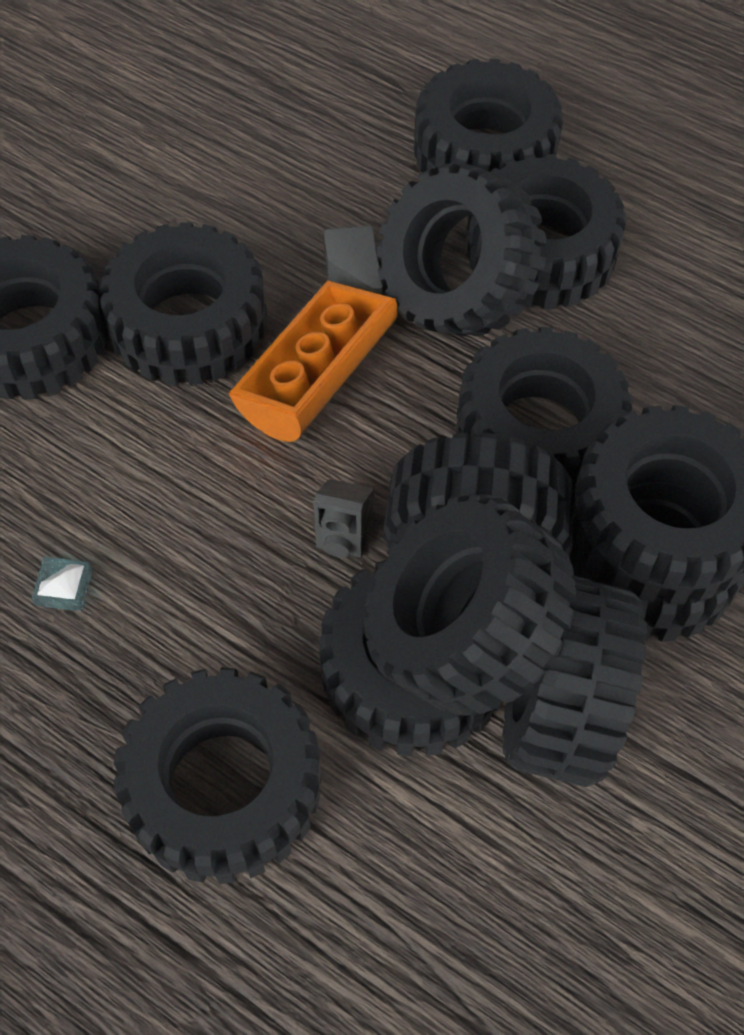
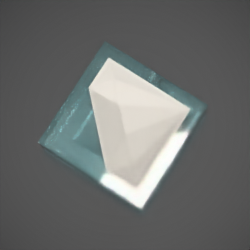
(62, 583)

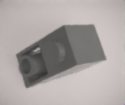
(352, 258)
(342, 517)

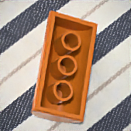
(312, 359)

